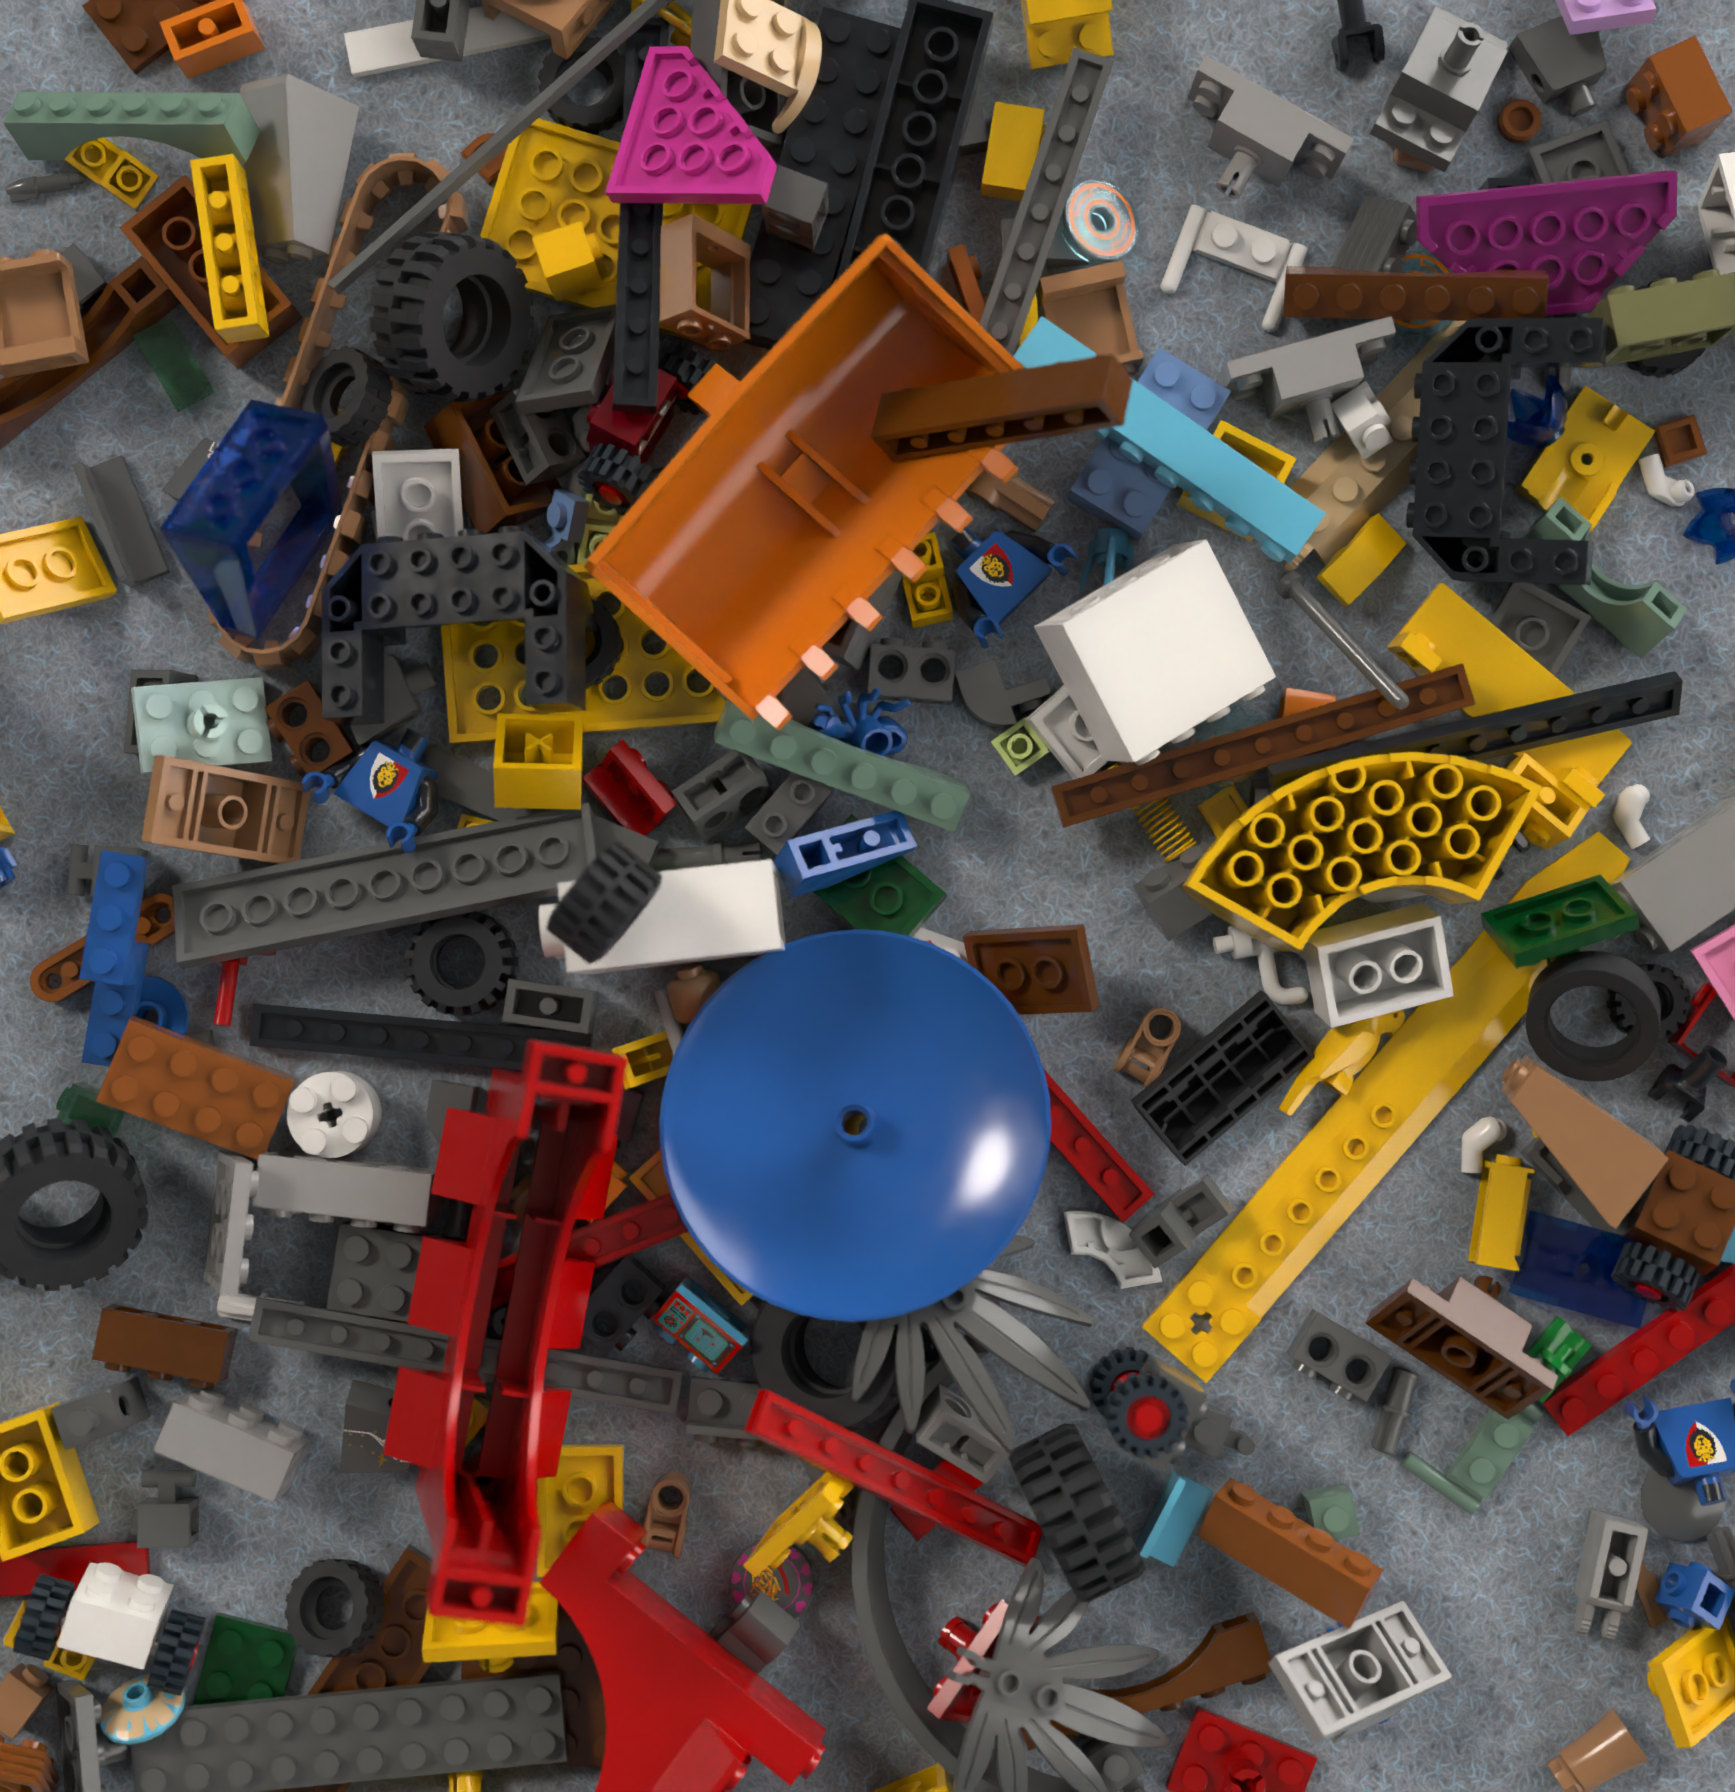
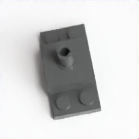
(1440, 89)

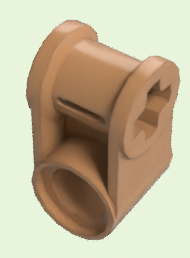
(1147, 1048)
(666, 1520)

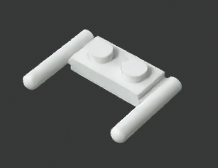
(1238, 247)

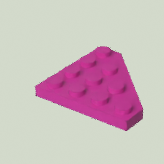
(686, 140)

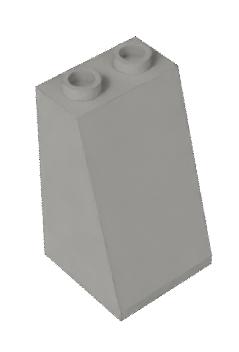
(296, 165)
(1684, 881)

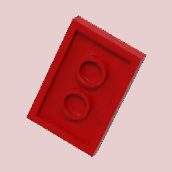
(956, 1700)
(1236, 1758)

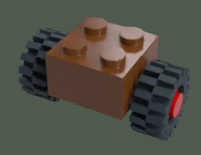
(1680, 1220)

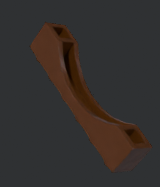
(1414, 296)
(125, 307)
(1227, 1655)

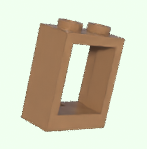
(729, 258)

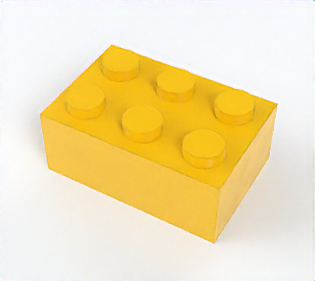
(40, 1486)

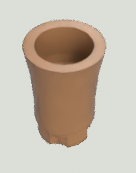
(1597, 1756)

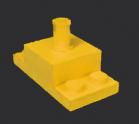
(1061, 25)

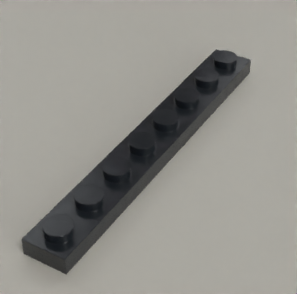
(401, 1036)

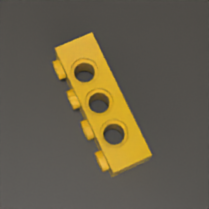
(229, 248)

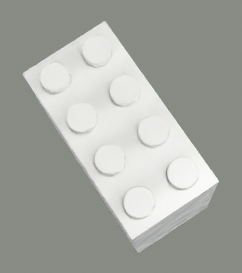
(1156, 653)

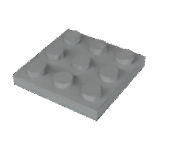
(230, 1223)

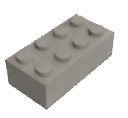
(347, 1188)

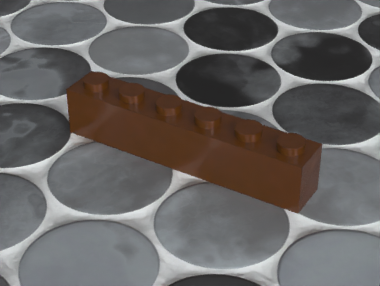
(1003, 408)

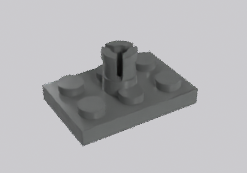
(570, 361)
(81, 1745)

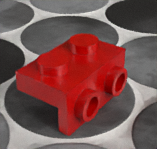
(630, 790)

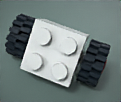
(112, 1619)

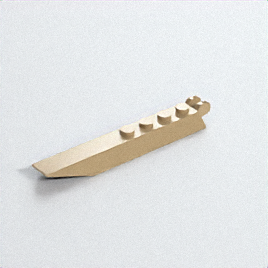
(1359, 488)

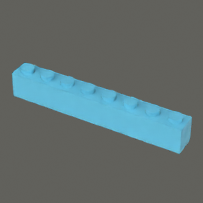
(1192, 458)

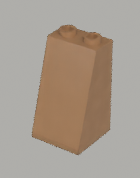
(1592, 1145)

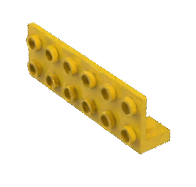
(1503, 677)

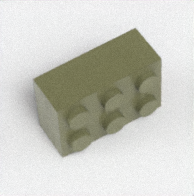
(1668, 316)

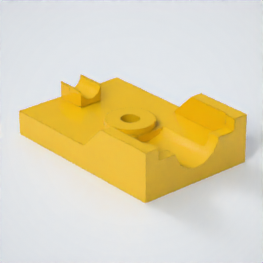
(1595, 429)

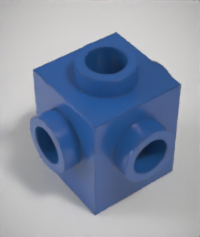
(1694, 1596)

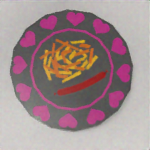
(787, 1585)

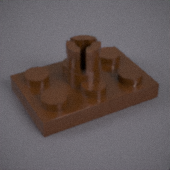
(1037, 967)

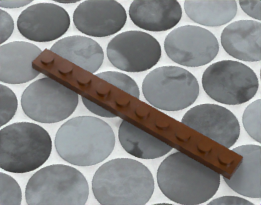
(1259, 746)

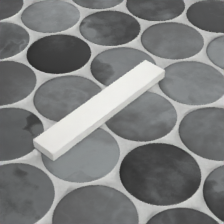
(392, 47)

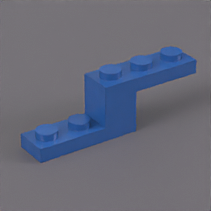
(113, 954)

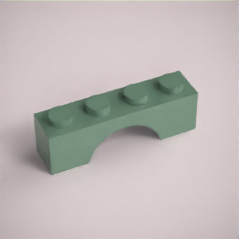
(1633, 613)

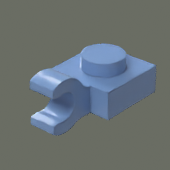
(567, 522)

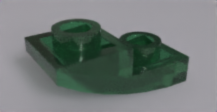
(174, 364)

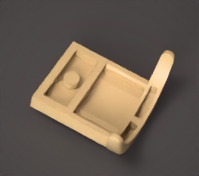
(770, 49)

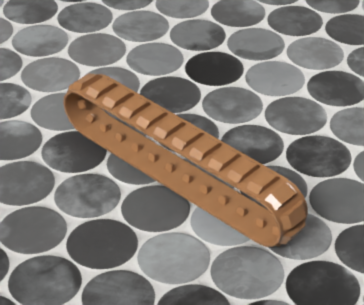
(313, 338)

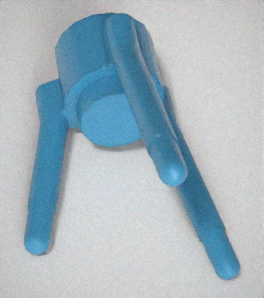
(1111, 549)

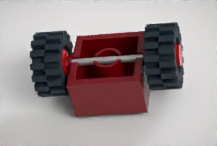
(625, 440)

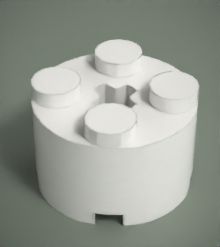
(316, 1097)

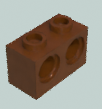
(313, 730)

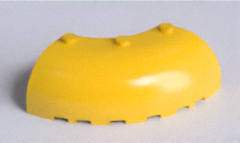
(1357, 829)

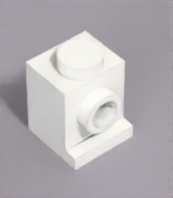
(1363, 419)

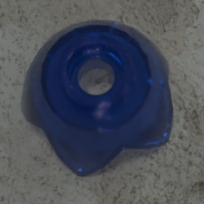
(1537, 419)
(1714, 523)

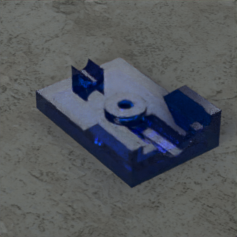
(1553, 1275)

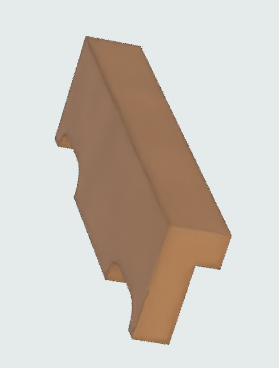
(1647, 1589)

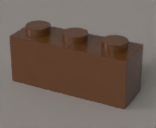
(164, 1345)

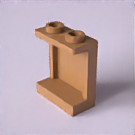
(564, 20)
(1093, 310)
(39, 315)

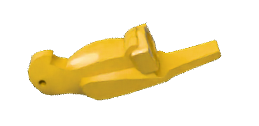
(1341, 1056)

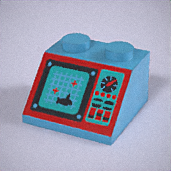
(701, 1326)

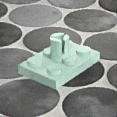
(202, 722)

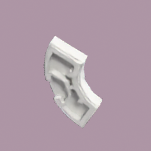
(1110, 1242)

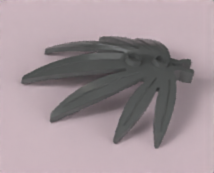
(990, 1328)
(1029, 1691)

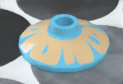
(138, 1712)

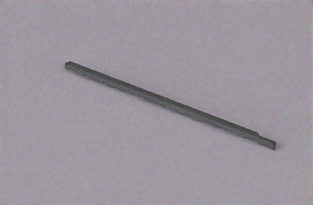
(495, 144)

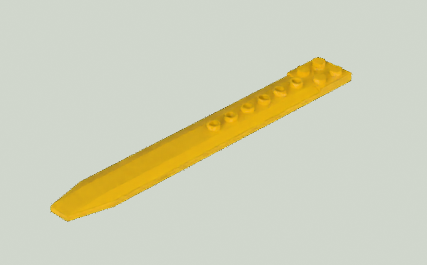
(1359, 1138)

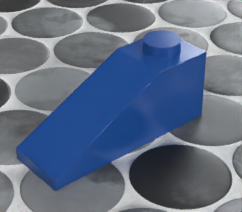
(842, 852)

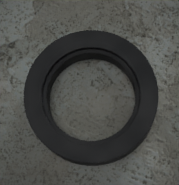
(1588, 1062)

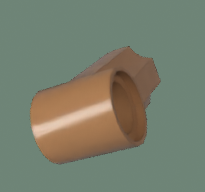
(1014, 499)

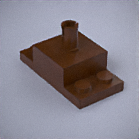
(1467, 1341)

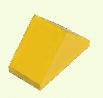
(647, 1059)

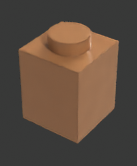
(21, 1697)

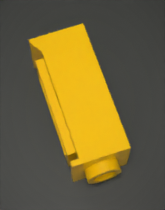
(1500, 1213)

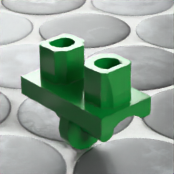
(1558, 1350)

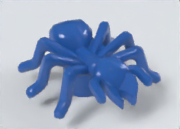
(868, 732)

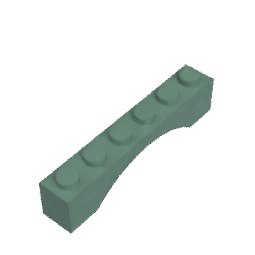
(199, 123)
(876, 778)

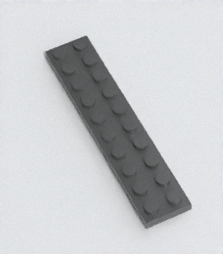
(381, 886)
(358, 1736)

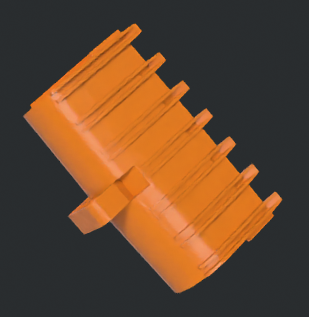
(785, 501)

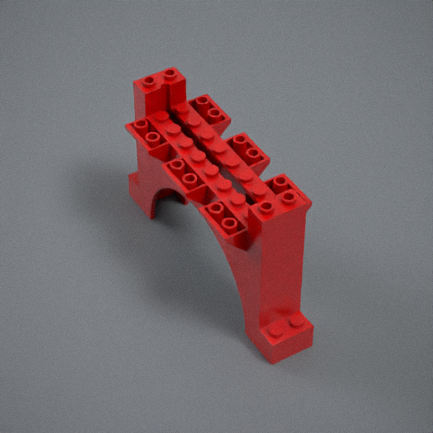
(491, 1531)
(674, 1698)

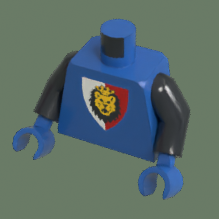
(1001, 575)
(386, 785)
(1689, 1443)

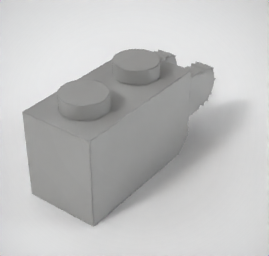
(1608, 1571)

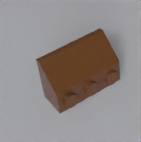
(488, 474)

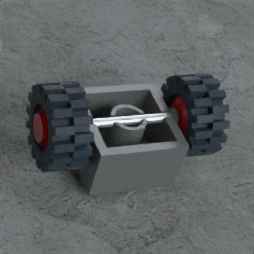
(1147, 1404)

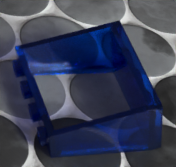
(233, 497)

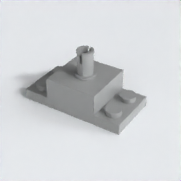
(1262, 130)
(1309, 373)
(1360, 1673)

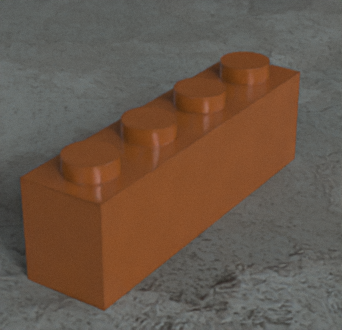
(1290, 1552)

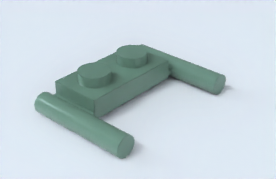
(1481, 1460)

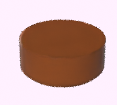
(1519, 121)

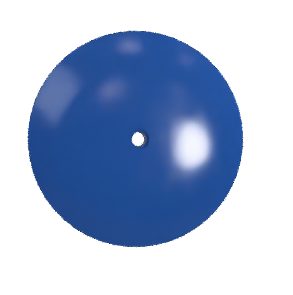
(764, 1107)

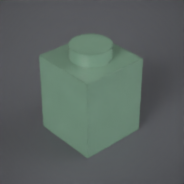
(1331, 1511)

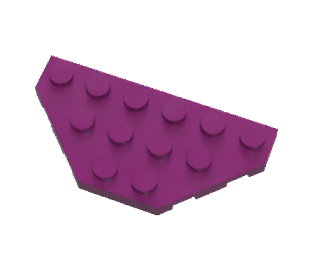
(1571, 229)

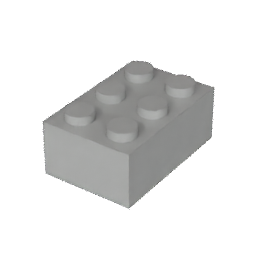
(233, 1443)

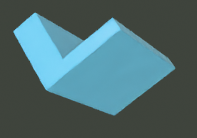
(1173, 1518)

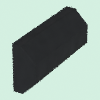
(1222, 1078)

